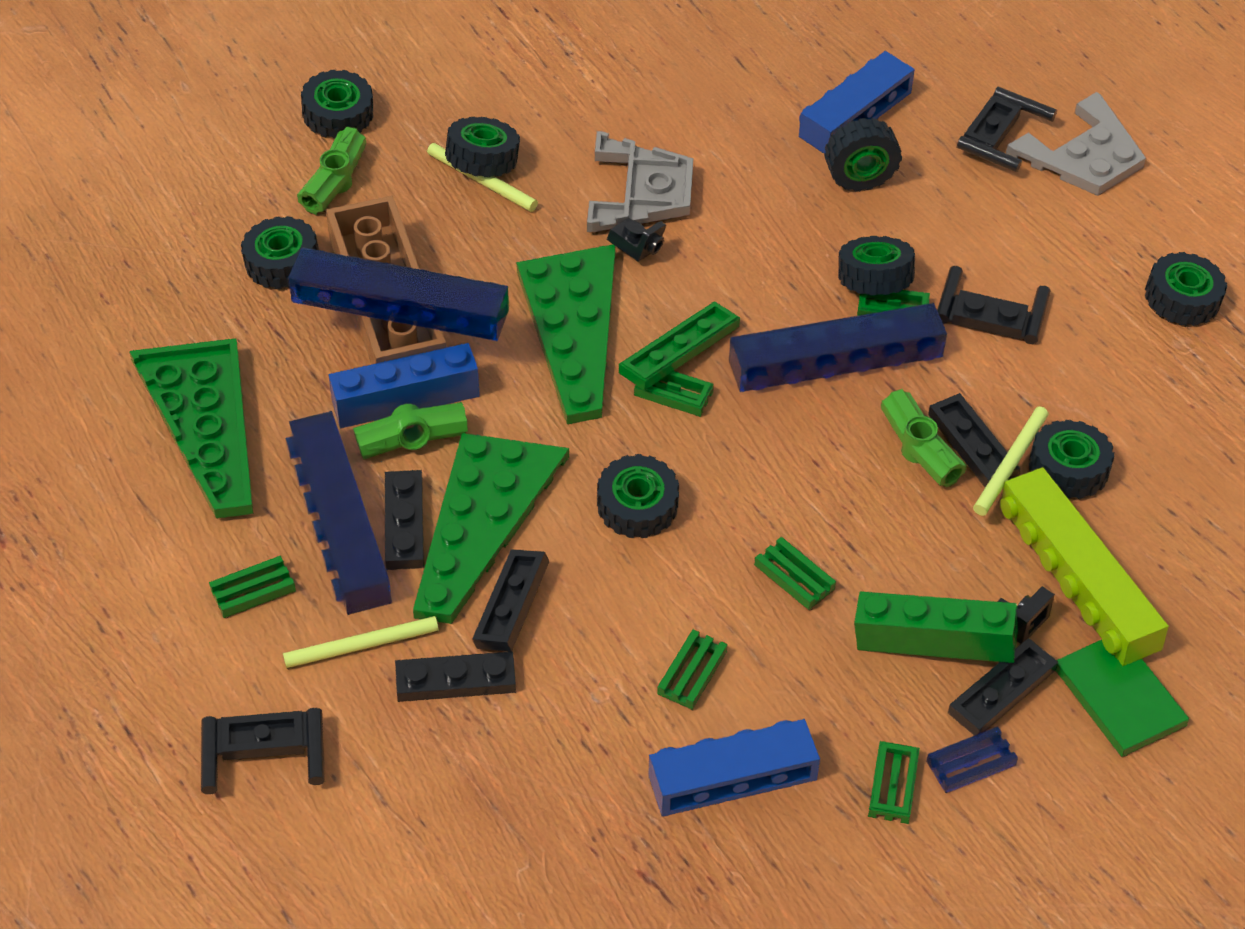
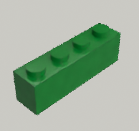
(936, 626)

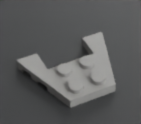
(1092, 159)
(655, 186)

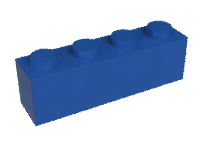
(861, 95)
(419, 379)
(733, 767)

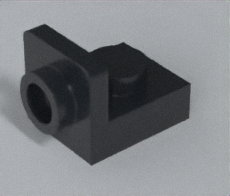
(636, 240)
(1032, 612)

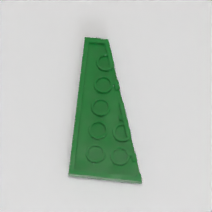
(571, 314)
(203, 408)
(482, 509)

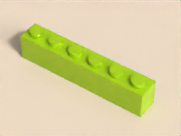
(1083, 567)

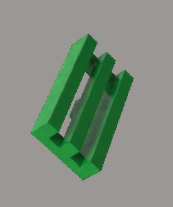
(893, 301)
(677, 398)
(799, 569)
(250, 582)
(704, 645)
(889, 809)

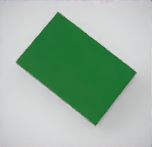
(1122, 700)

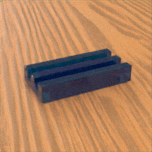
(999, 746)

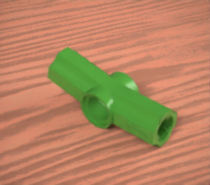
(334, 171)
(429, 422)
(920, 439)

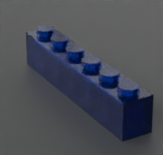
(399, 294)
(837, 347)
(339, 514)

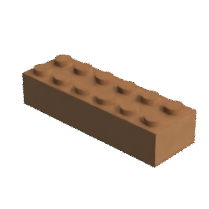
(377, 234)

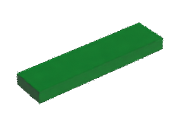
(679, 345)

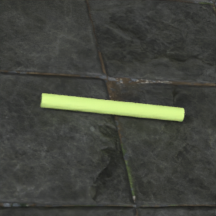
(490, 182)
(1010, 461)
(360, 642)

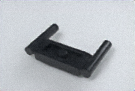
(994, 124)
(991, 313)
(262, 737)

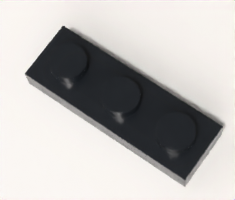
(969, 437)
(404, 520)
(510, 600)
(455, 676)
(1002, 688)

